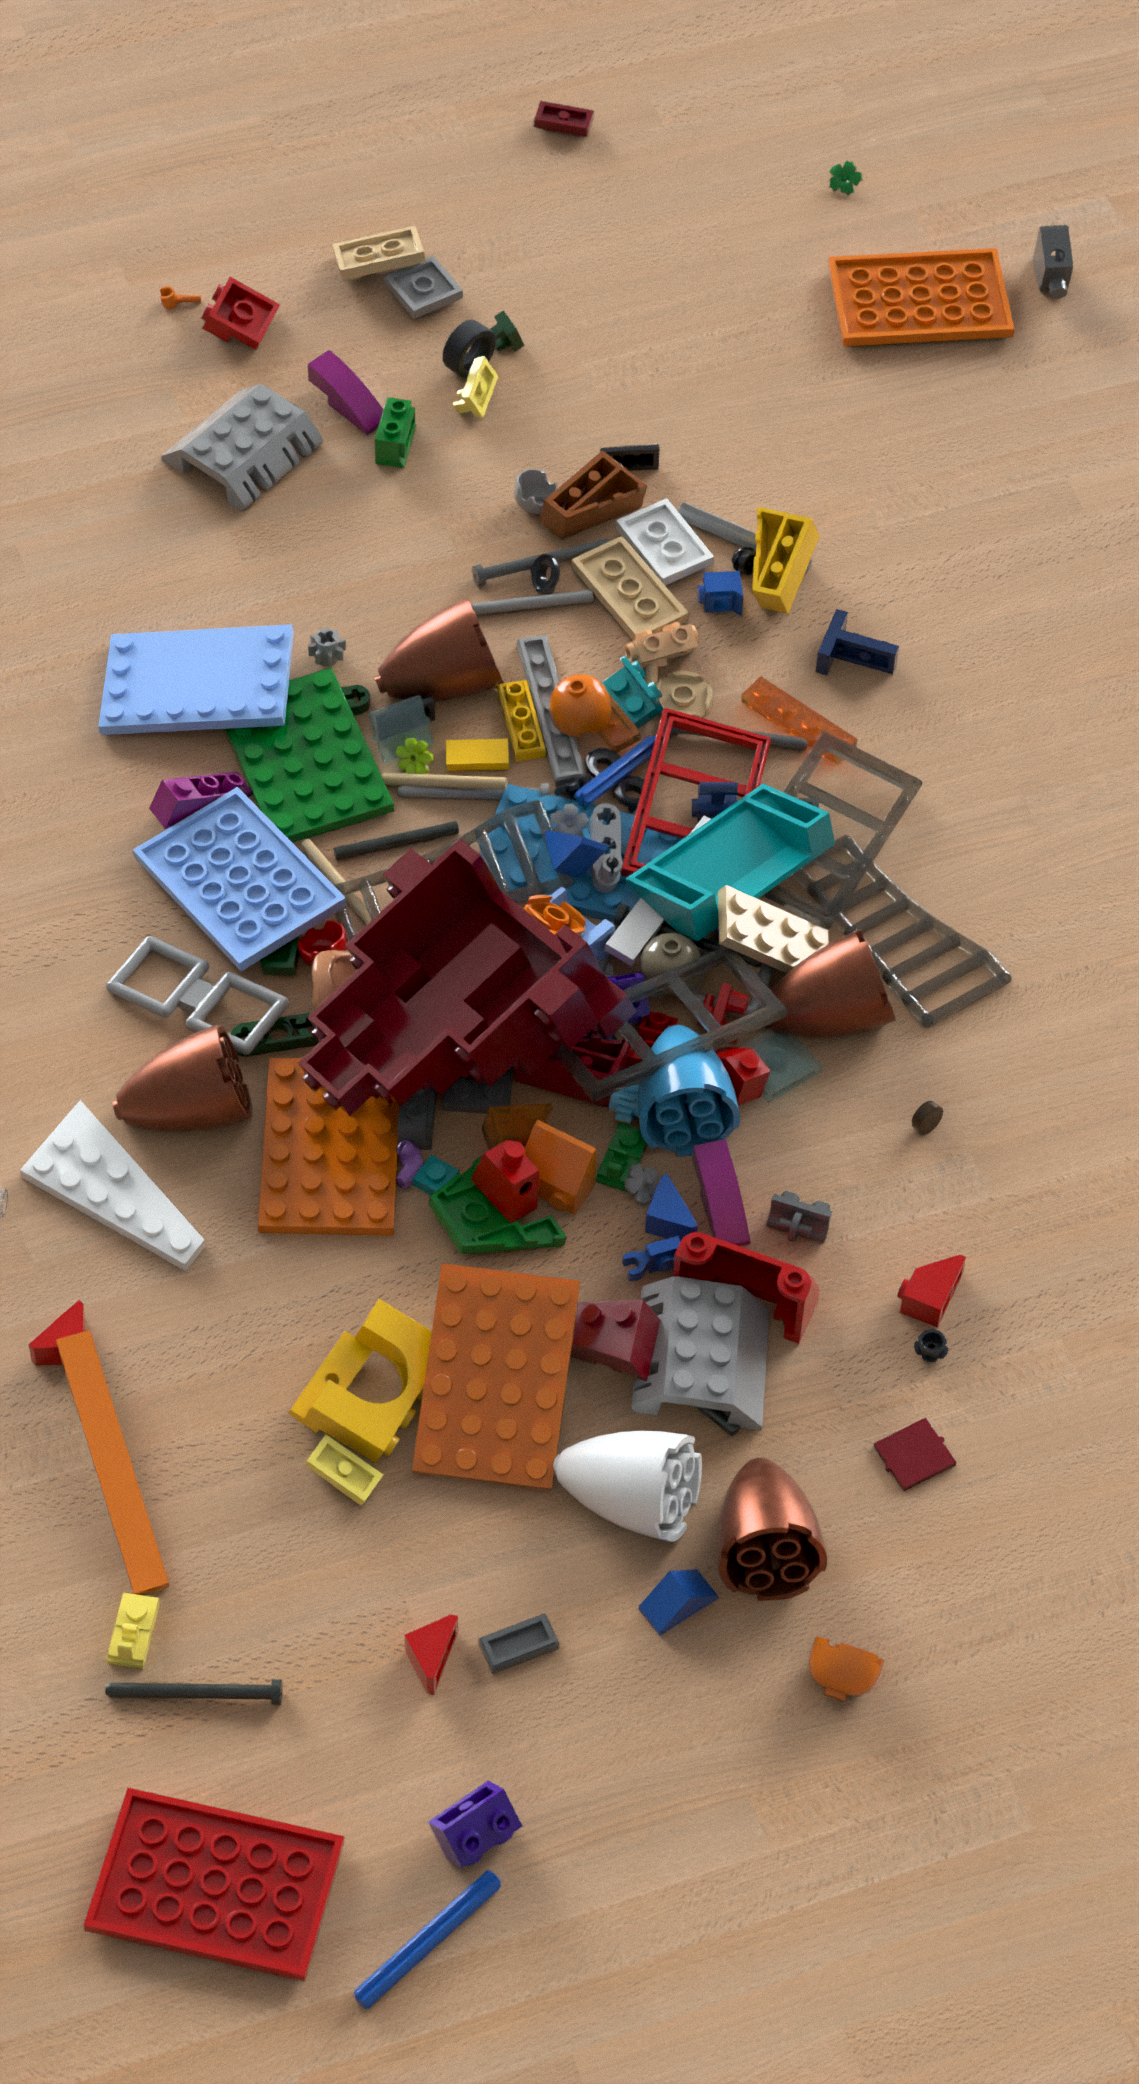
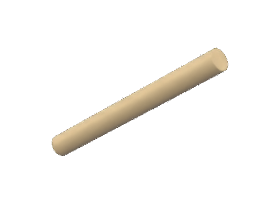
(445, 781)
(334, 877)

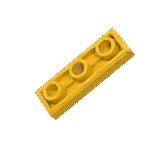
(521, 720)
(339, 1366)

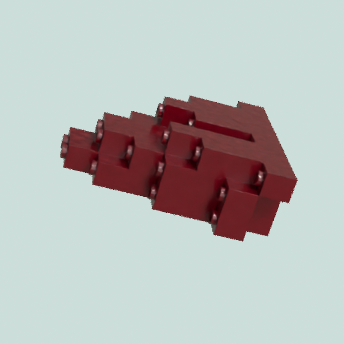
(453, 989)

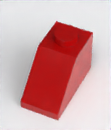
(745, 1071)
(931, 1289)

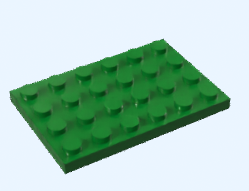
(315, 767)

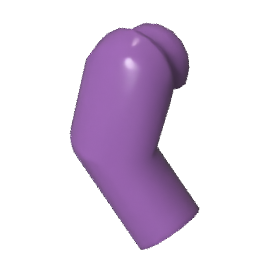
(411, 1162)

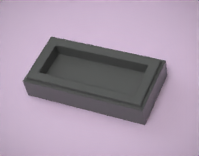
(518, 1643)

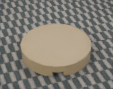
(686, 693)

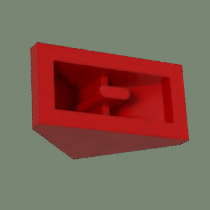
(44, 1346)
(430, 1649)

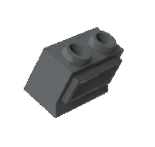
(417, 1119)

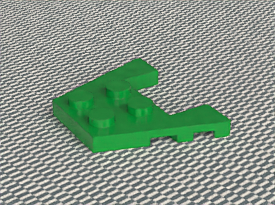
(480, 1227)

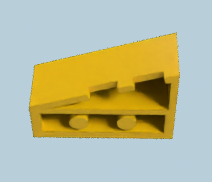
(782, 556)

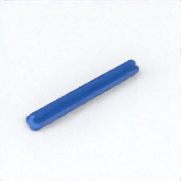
(427, 1939)

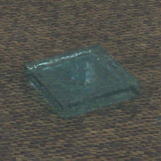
(786, 1059)

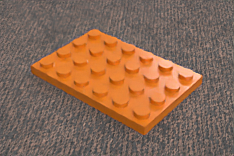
(920, 297)
(321, 1164)
(496, 1376)

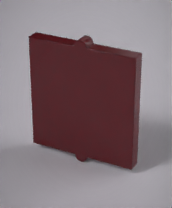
(914, 1454)

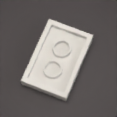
(665, 541)

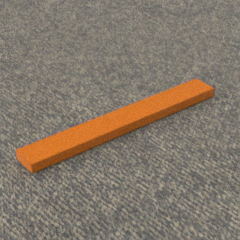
(112, 1464)

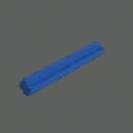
(615, 772)

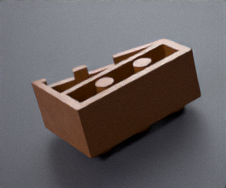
(592, 496)

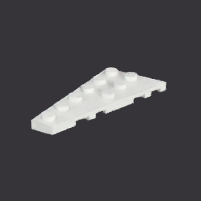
(99, 1178)

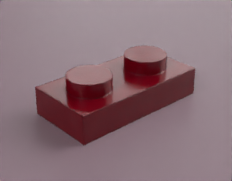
(563, 118)

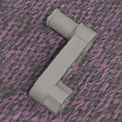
(609, 834)

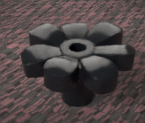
(571, 788)

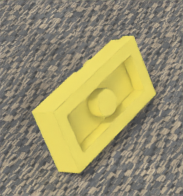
(478, 388)
(344, 1470)
(133, 1630)

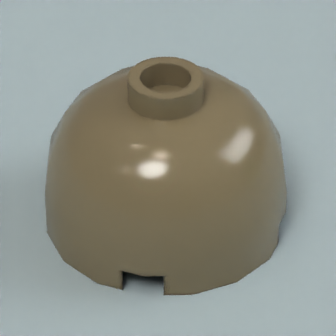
(667, 953)

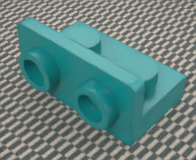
(633, 694)

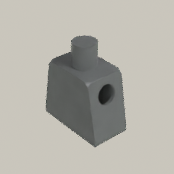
(1053, 271)

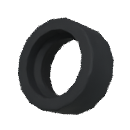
(456, 347)

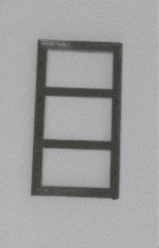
(883, 829)
(716, 1036)

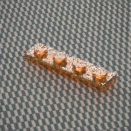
(792, 715)

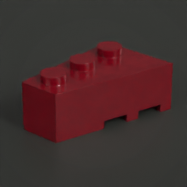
(599, 1056)
(616, 1335)

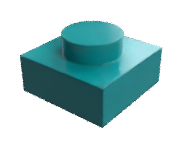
(433, 1175)

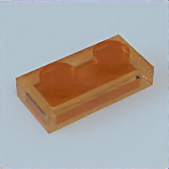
(620, 730)

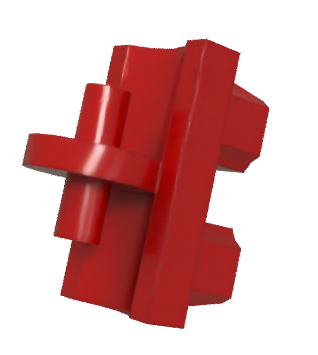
(727, 1002)

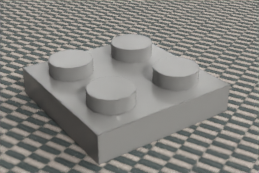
(423, 287)

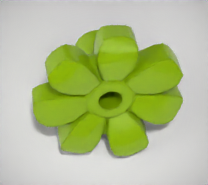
(414, 757)

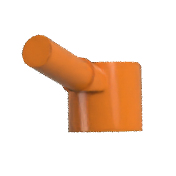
(171, 299)

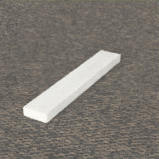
(637, 927)

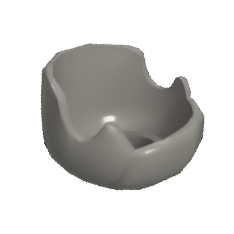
(532, 489)

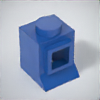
(721, 592)

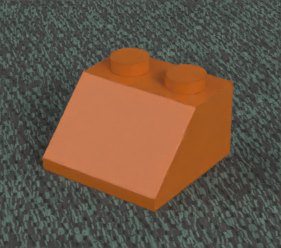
(564, 1166)

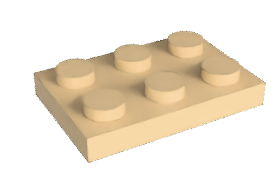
(379, 253)

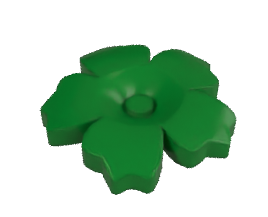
(844, 177)

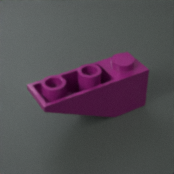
(186, 795)

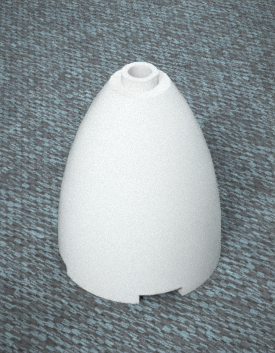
(635, 1479)

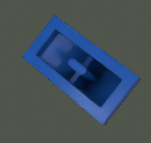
(572, 853)
(668, 1213)
(676, 1599)

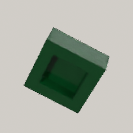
(506, 333)

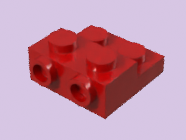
(239, 313)

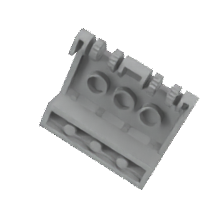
(247, 439)
(706, 1350)

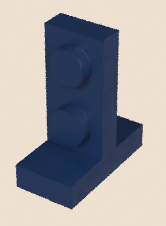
(854, 648)

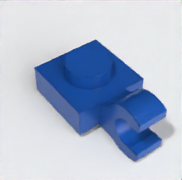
(655, 1257)

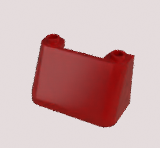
(767, 1278)

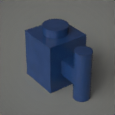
(713, 799)

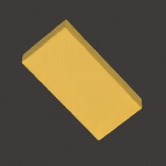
(477, 754)

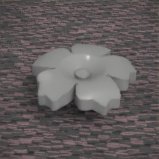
(569, 821)
(641, 1183)

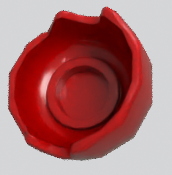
(330, 937)

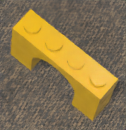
(372, 1426)

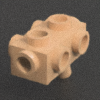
(655, 649)

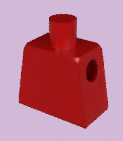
(508, 1180)

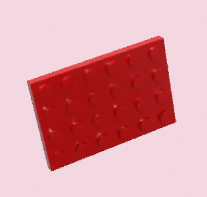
(215, 1884)

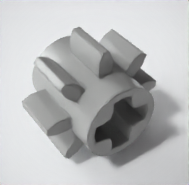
(326, 647)

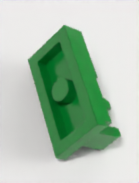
(623, 1151)

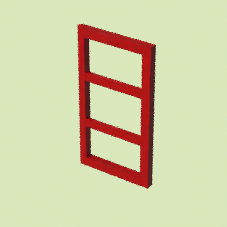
(701, 726)

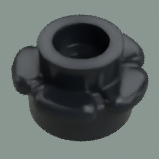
(744, 560)
(931, 1338)

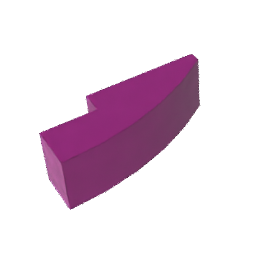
(345, 391)
(721, 1192)

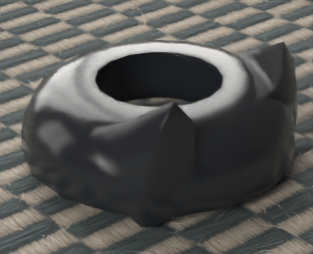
(539, 571)
(599, 755)
(629, 783)

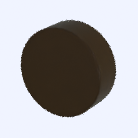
(927, 1117)

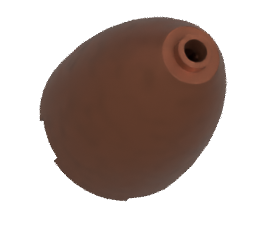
(440, 658)
(834, 992)
(187, 1087)
(765, 1508)

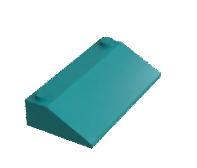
(743, 847)

